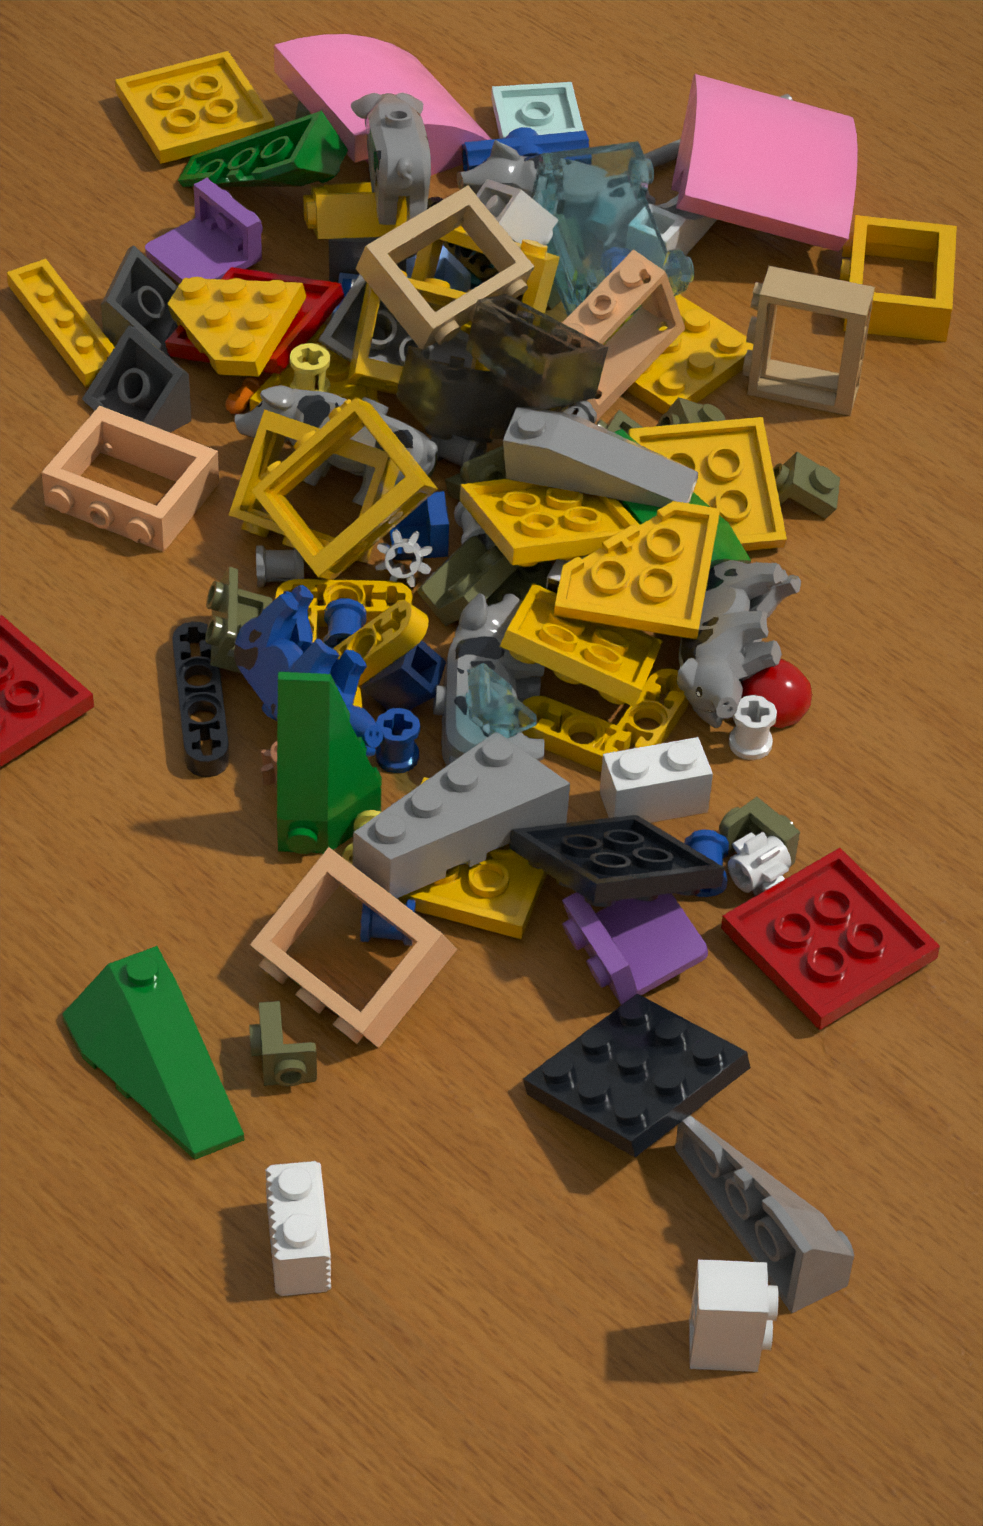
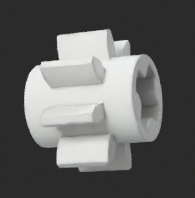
(409, 546)
(758, 862)

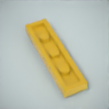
(61, 318)

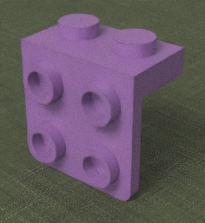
(212, 242)
(634, 942)

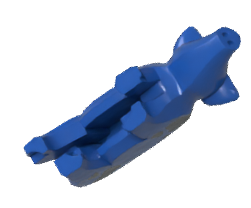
(284, 643)

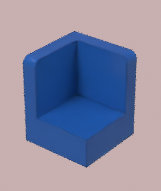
(432, 524)

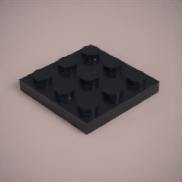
(616, 859)
(636, 1074)

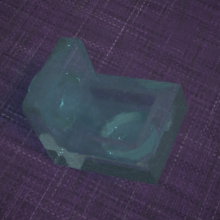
(494, 706)

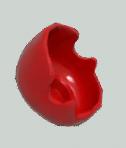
(785, 688)

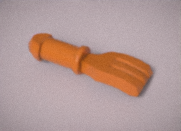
(237, 401)

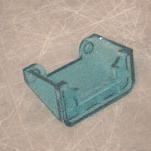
(602, 218)

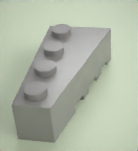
(459, 816)

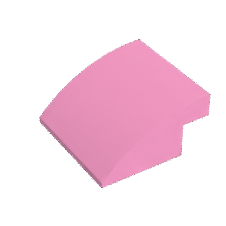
(340, 68)
(767, 163)

